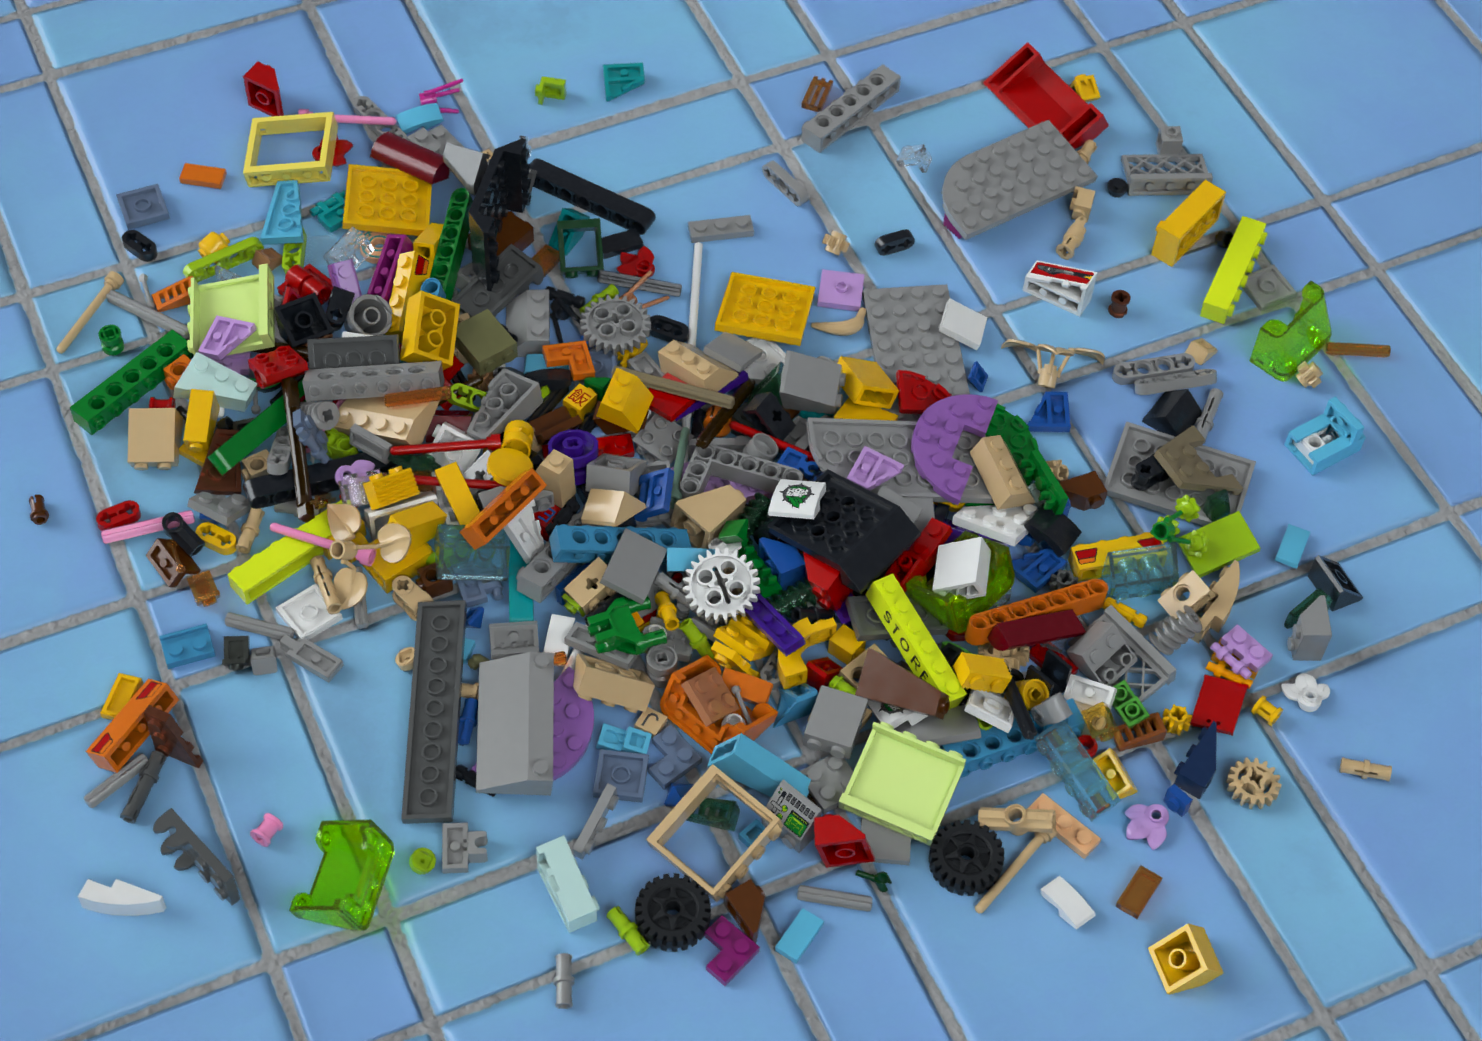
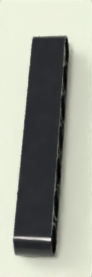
(591, 197)
(278, 489)

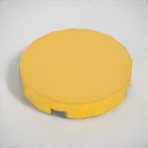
(507, 464)

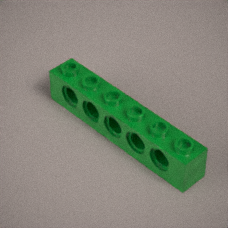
(128, 383)

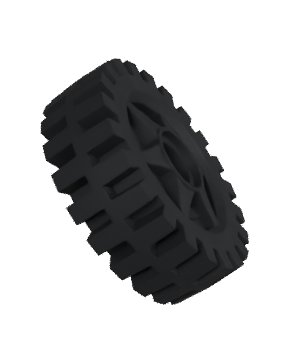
(963, 874)
(669, 929)

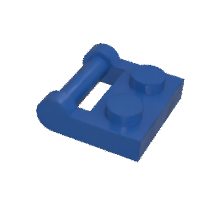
(655, 493)

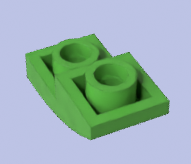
(1128, 705)

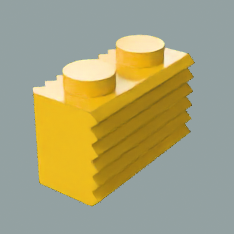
(390, 488)
(982, 672)

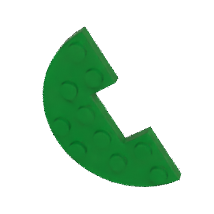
(1016, 436)

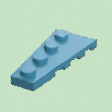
(284, 215)

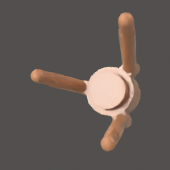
(630, 295)

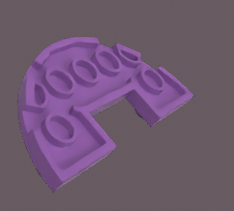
(938, 435)
(571, 725)

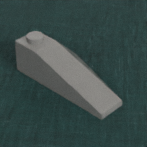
(507, 399)

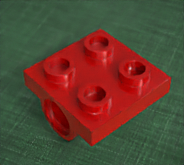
(307, 281)
(276, 365)

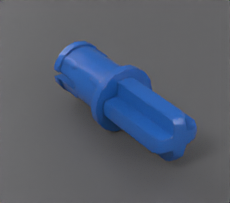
(467, 721)

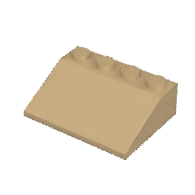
(393, 424)

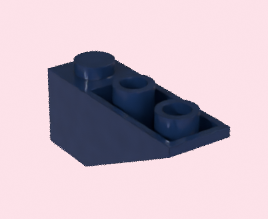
(1199, 769)

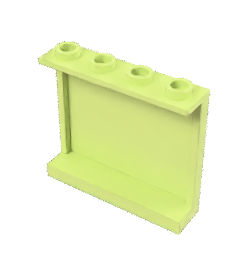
(238, 298)
(903, 783)

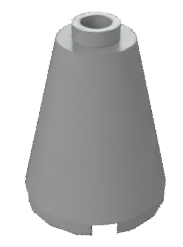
(369, 316)

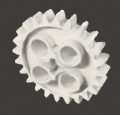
(742, 577)

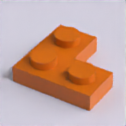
(572, 354)

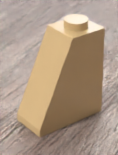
(558, 474)

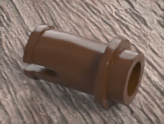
(38, 512)

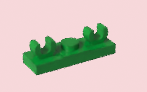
(1045, 482)
(768, 582)

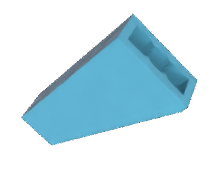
(755, 766)

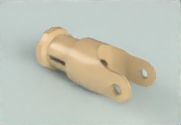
(1072, 239)

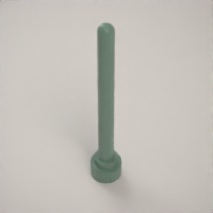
(678, 466)

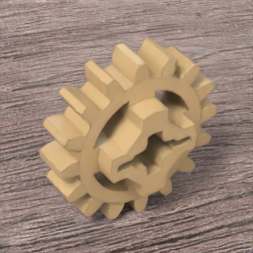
(1014, 658)
(1253, 783)

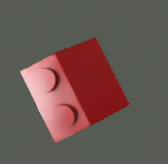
(263, 89)
(825, 583)
(840, 842)

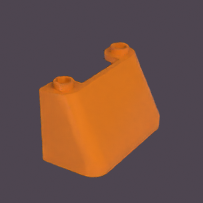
(682, 713)

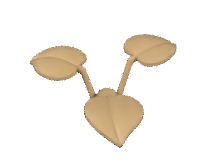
(1049, 373)
(343, 523)

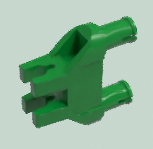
(619, 631)

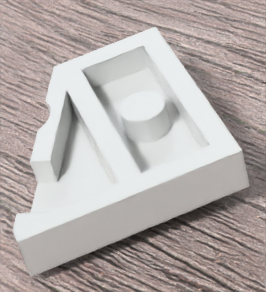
(525, 533)
(1089, 693)

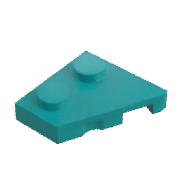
(622, 78)

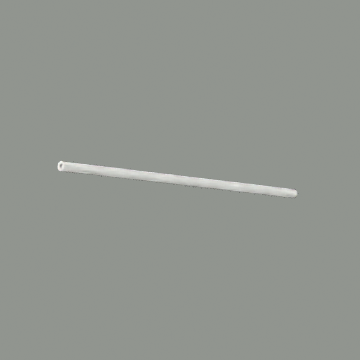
(693, 316)

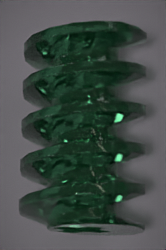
(755, 513)
(792, 598)

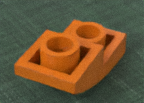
(752, 688)

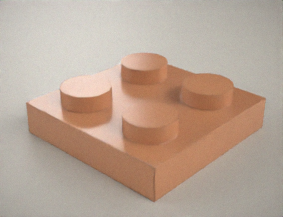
(710, 696)

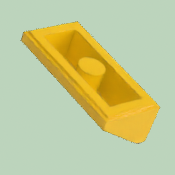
(1115, 773)

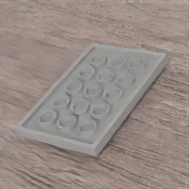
(1140, 443)

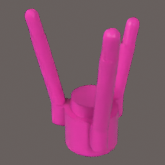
(430, 96)

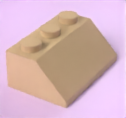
(694, 366)
(1000, 473)
(612, 684)

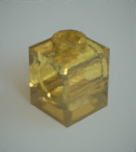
(1096, 712)

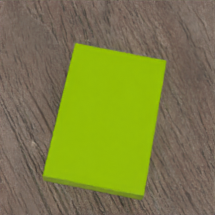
(1228, 541)

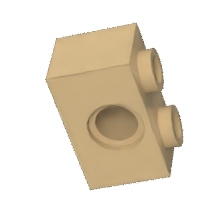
(1189, 582)

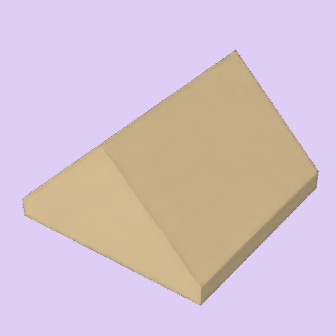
(610, 507)

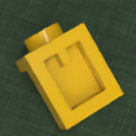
(1086, 87)

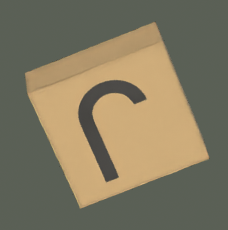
(651, 722)

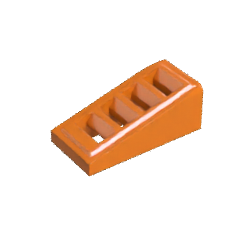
(173, 290)

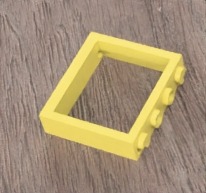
(303, 171)

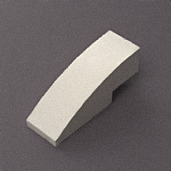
(120, 899)

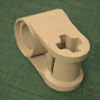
(408, 594)

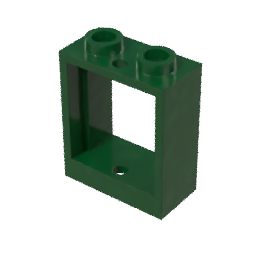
(578, 226)

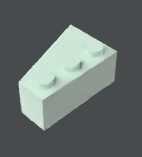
(231, 388)
(566, 884)

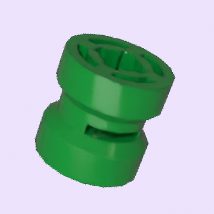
(111, 339)

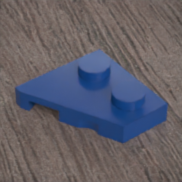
(1051, 414)
(1037, 568)

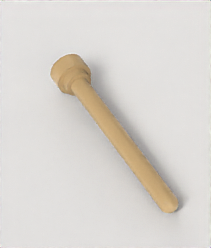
(112, 282)
(1006, 877)

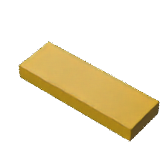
(457, 493)

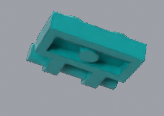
(330, 212)

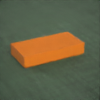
(203, 175)

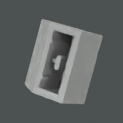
(1102, 653)

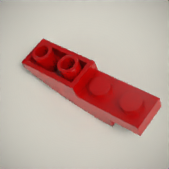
(922, 553)

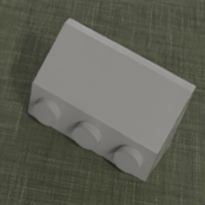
(530, 321)

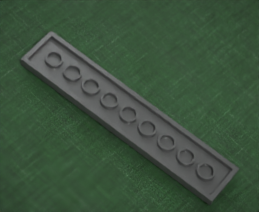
(434, 712)

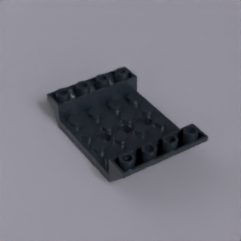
(501, 190)
(859, 542)

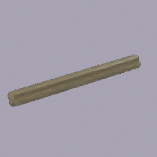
(682, 389)

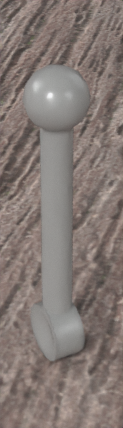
(143, 278)
(255, 408)
(736, 690)

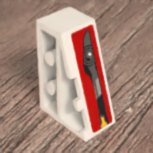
(1061, 285)

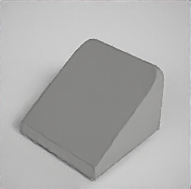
(264, 660)

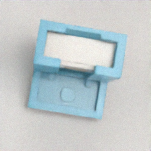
(1326, 438)

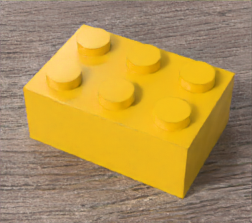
(430, 329)

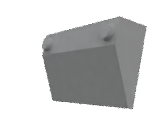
(516, 725)

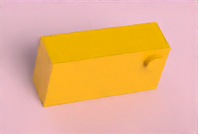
(1188, 223)

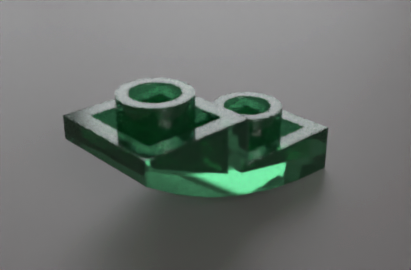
(416, 462)

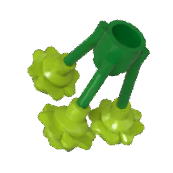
(1166, 528)

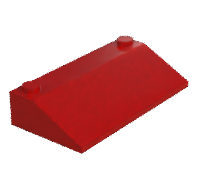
(1039, 94)

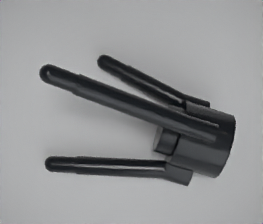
(562, 311)

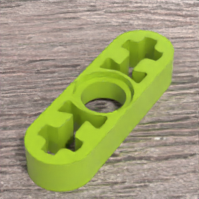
(298, 257)
(465, 402)

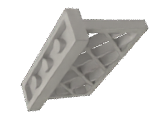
(1173, 182)
(1156, 662)

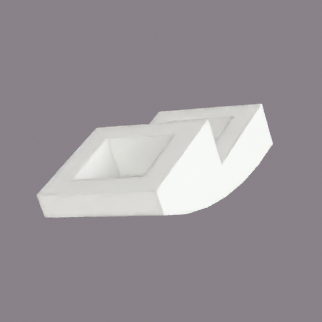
(557, 631)
(1068, 902)

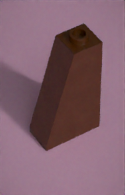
(895, 686)

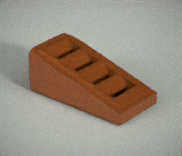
(1151, 737)

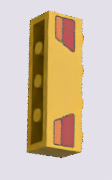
(410, 274)
(1089, 559)

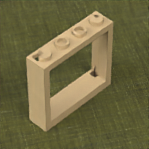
(688, 805)

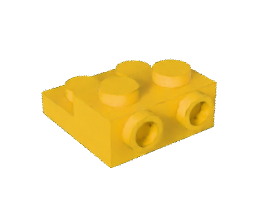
(745, 639)

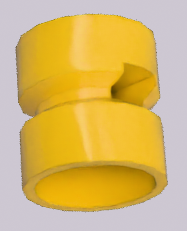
(518, 436)
(1032, 691)

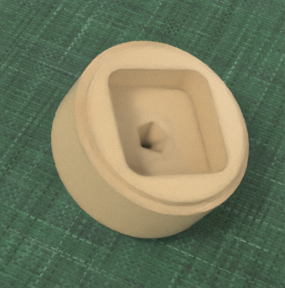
(405, 659)

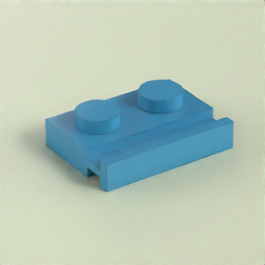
(187, 646)

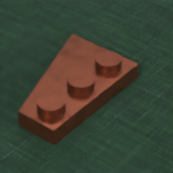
(210, 478)
(167, 737)

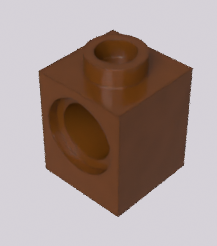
(433, 588)

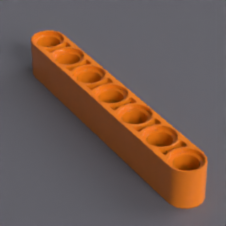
(1080, 597)

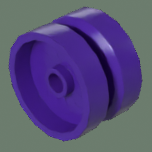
(579, 446)

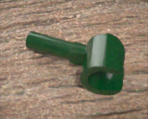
(879, 879)

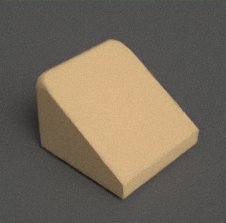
(1201, 350)

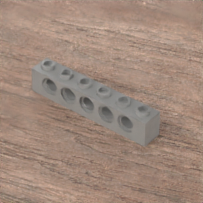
(850, 108)
(371, 380)
(543, 574)

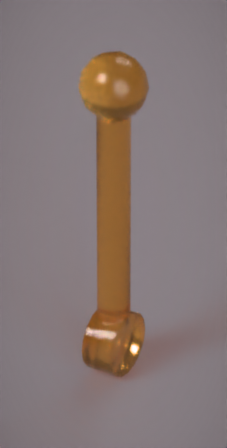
(172, 544)

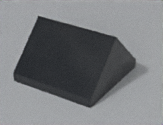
(302, 320)
(1173, 412)
(1333, 580)

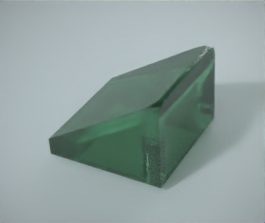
(1217, 505)

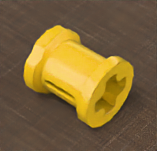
(1267, 710)

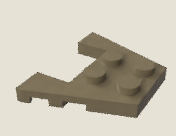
(1187, 468)

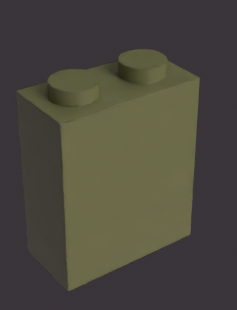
(485, 342)

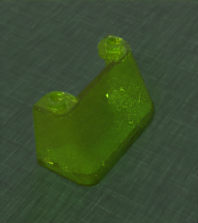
(1284, 347)
(956, 610)
(349, 875)

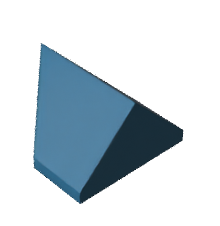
(795, 703)

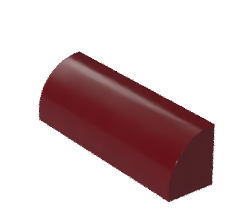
(410, 158)
(1035, 630)

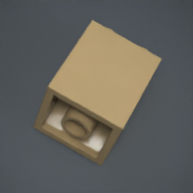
(154, 438)
(707, 513)

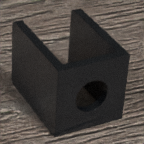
(1054, 673)

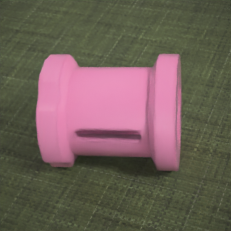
(266, 829)

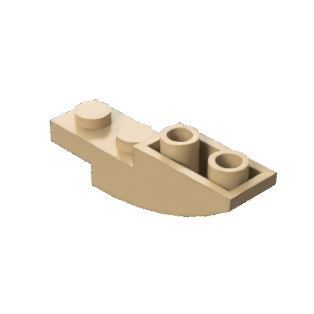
(1220, 606)

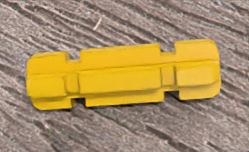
(1127, 612)

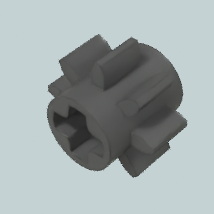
(1062, 579)

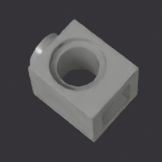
(1169, 140)

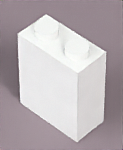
(962, 568)

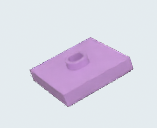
(840, 290)

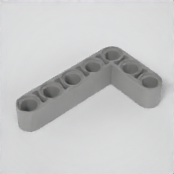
(733, 467)

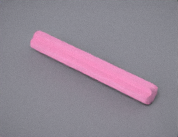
(143, 528)

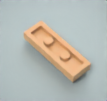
(1068, 828)

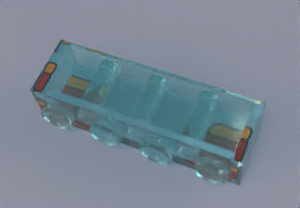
(1077, 770)

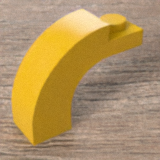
(792, 668)

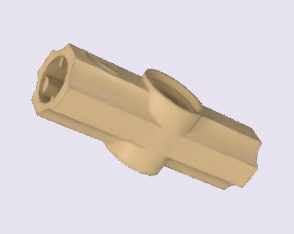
(1031, 819)

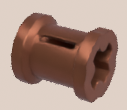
(1120, 300)

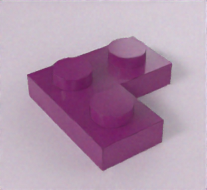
(735, 949)

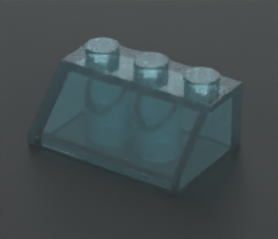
(460, 561)
(1140, 571)

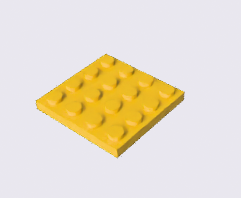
(386, 201)
(765, 308)

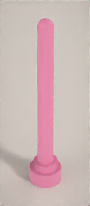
(354, 119)
(364, 556)

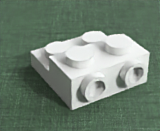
(450, 433)

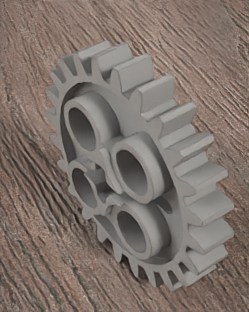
(615, 325)

